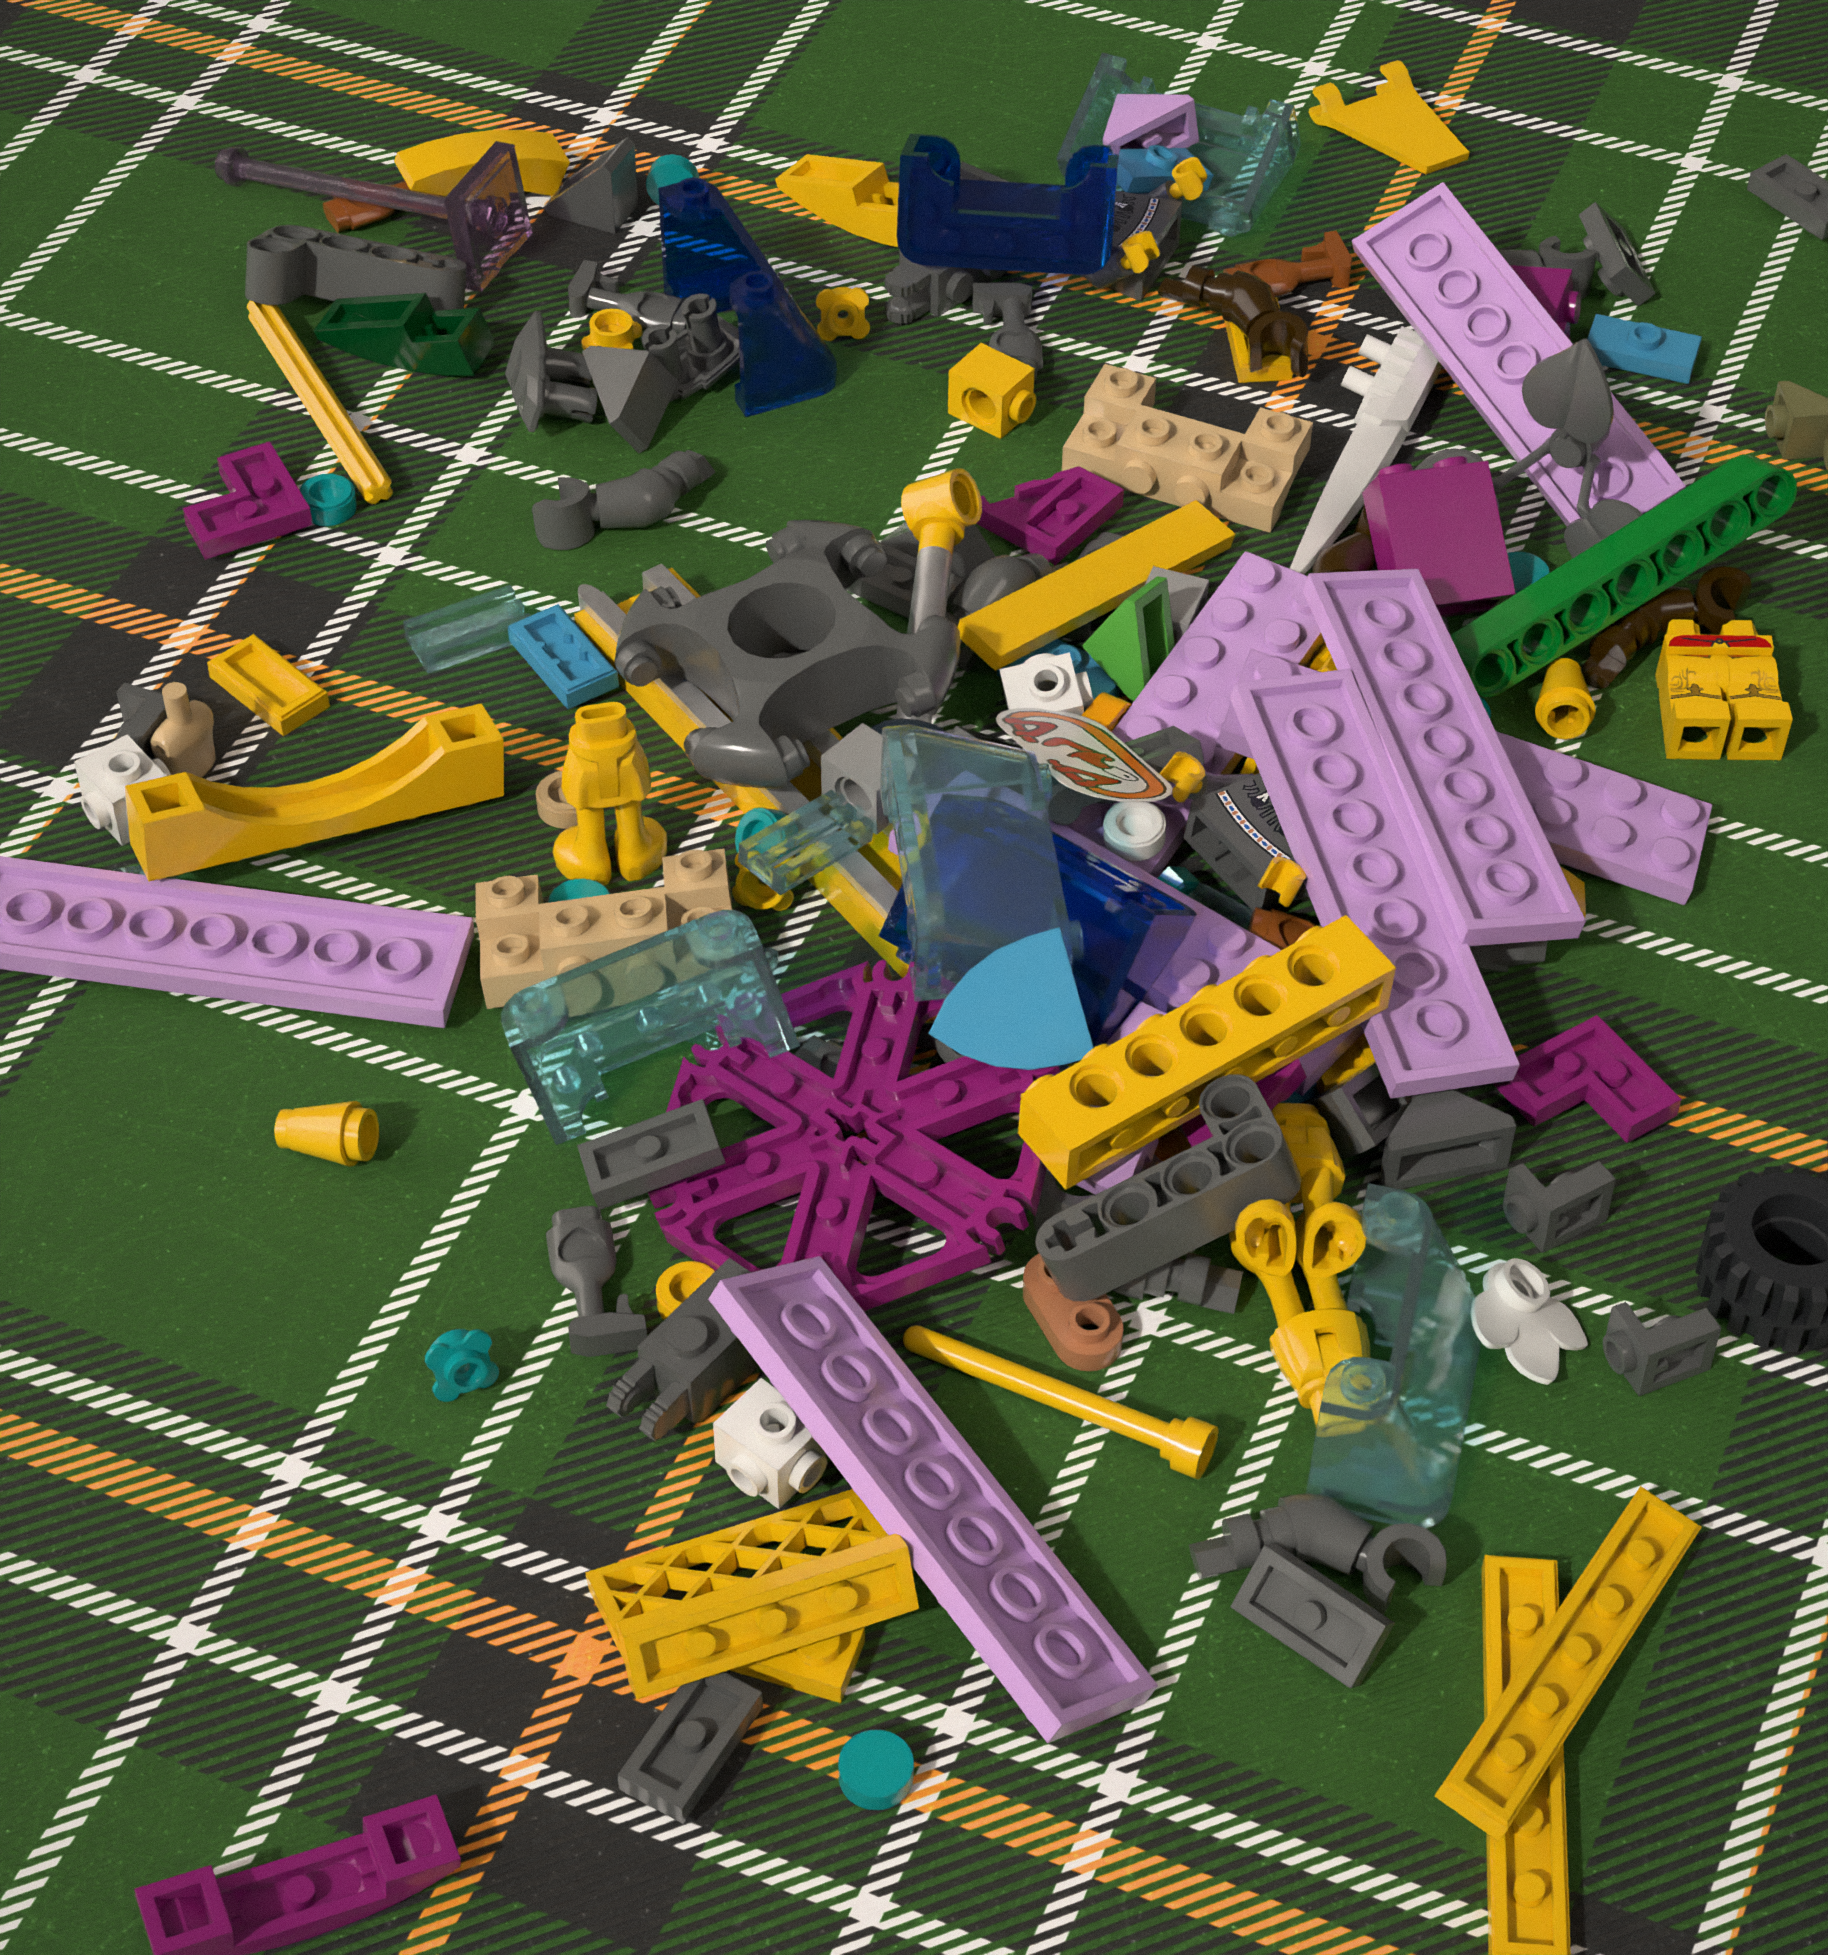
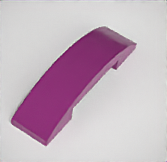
(301, 1893)

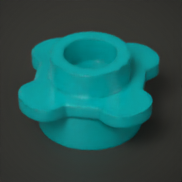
(454, 1350)

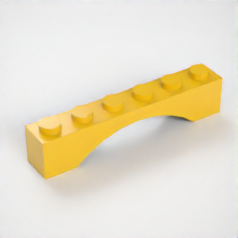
(196, 823)

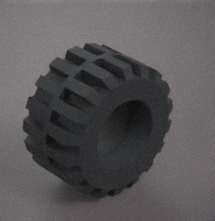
(1749, 1285)

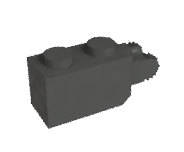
(930, 288)
(686, 1363)

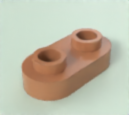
(1063, 1318)

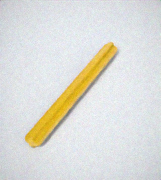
(321, 402)

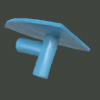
(1017, 1008)

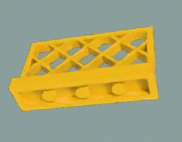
(742, 1619)

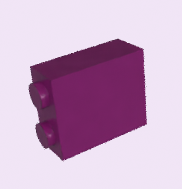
(1446, 528)

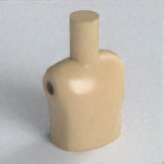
(186, 735)

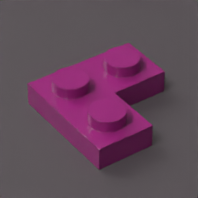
(258, 508)
(1593, 1067)

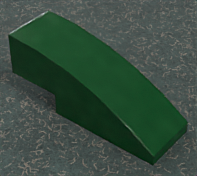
(408, 333)

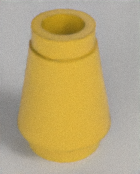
(1564, 700)
(330, 1132)

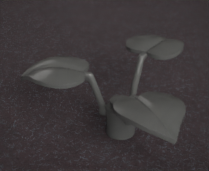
(1575, 399)

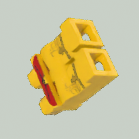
(1721, 688)

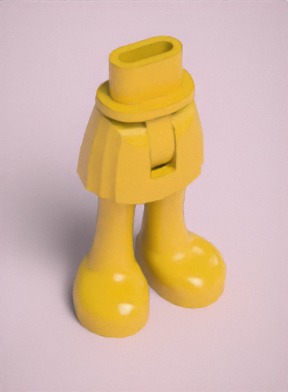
(602, 771)
(1332, 1229)
(1310, 1341)

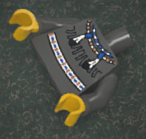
(1148, 231)
(1237, 833)

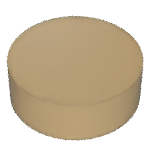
(552, 803)

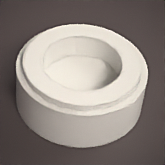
(1134, 830)

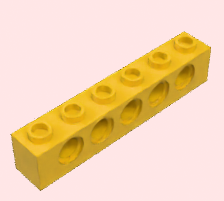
(1249, 1028)

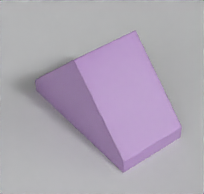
(1152, 120)

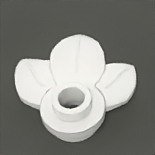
(1525, 1320)

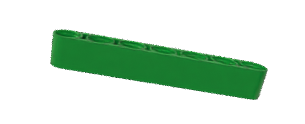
(1622, 572)

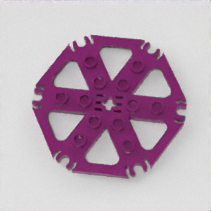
(813, 1158)

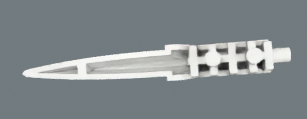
(1382, 422)

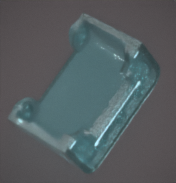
(1242, 152)
(970, 851)
(640, 1004)
(1398, 1427)

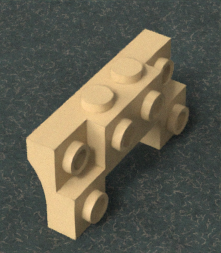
(1183, 458)
(536, 940)

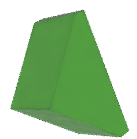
(1135, 638)

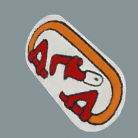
(1084, 755)

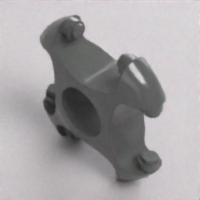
(791, 605)

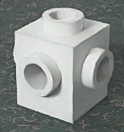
(1047, 684)
(103, 783)
(767, 1446)

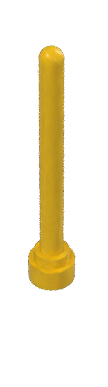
(1183, 1443)

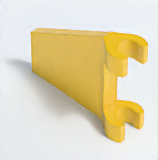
(1392, 122)

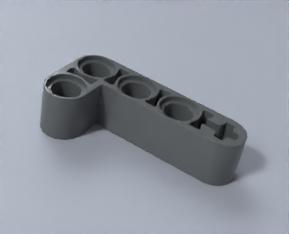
(331, 266)
(1176, 1201)

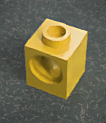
(991, 391)

